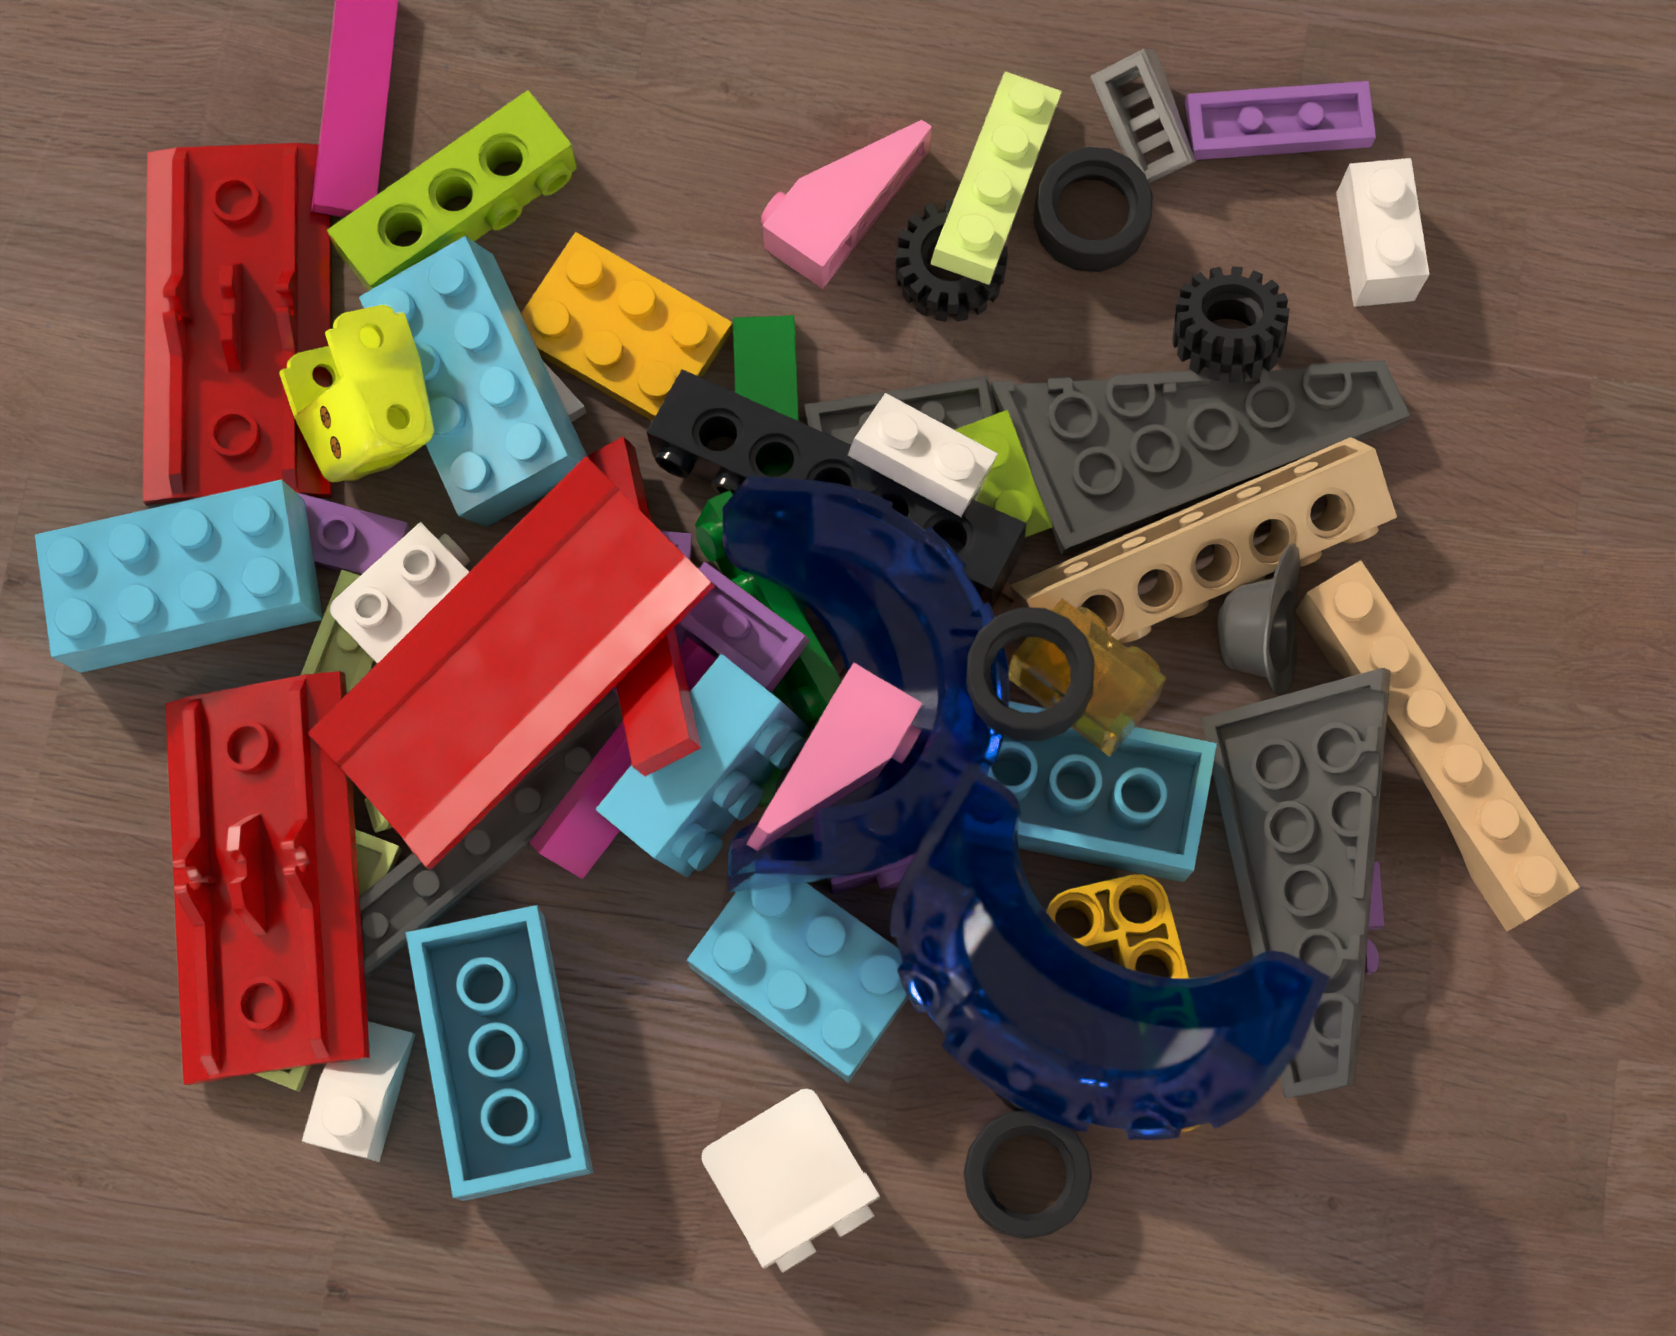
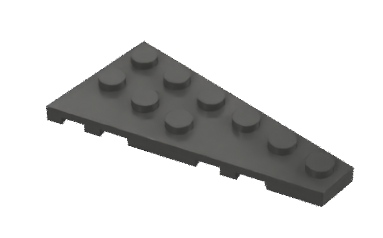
(1164, 441)
(1301, 830)

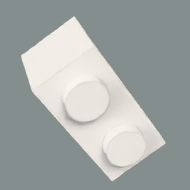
(1382, 232)

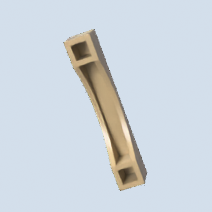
(1486, 816)

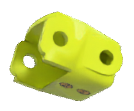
(377, 396)

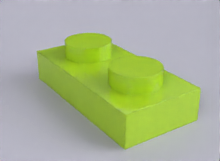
(1010, 480)

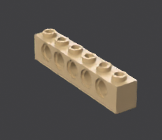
(1354, 510)

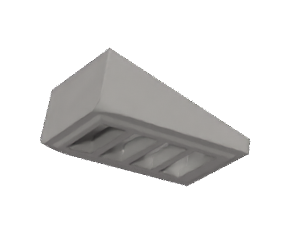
(1108, 86)

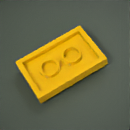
(620, 326)

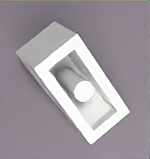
(360, 1096)

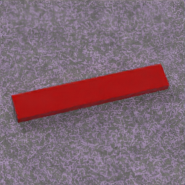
(655, 692)

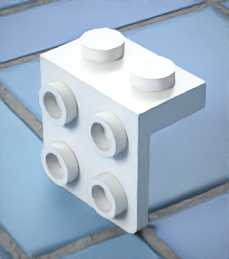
(923, 454)
(399, 590)
(789, 1180)

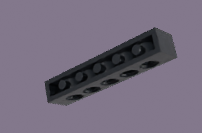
(703, 410)

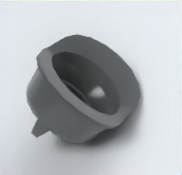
(1260, 625)

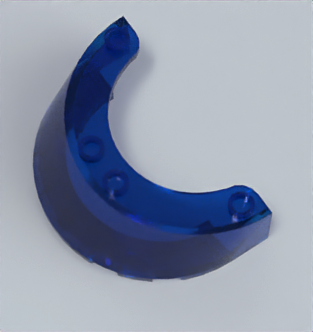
(897, 610)
(1063, 1024)

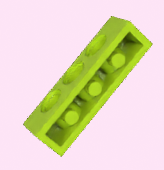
(465, 167)

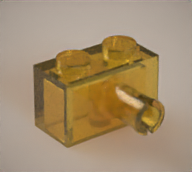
(1124, 679)

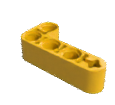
(1127, 939)

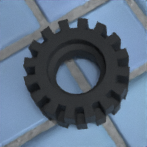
(928, 289)
(1224, 348)

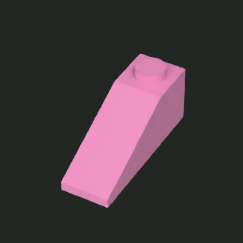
(838, 204)
(847, 748)

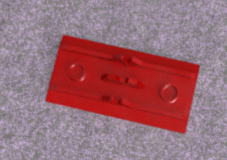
(228, 300)
(510, 661)
(264, 882)

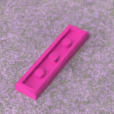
(354, 105)
(575, 831)

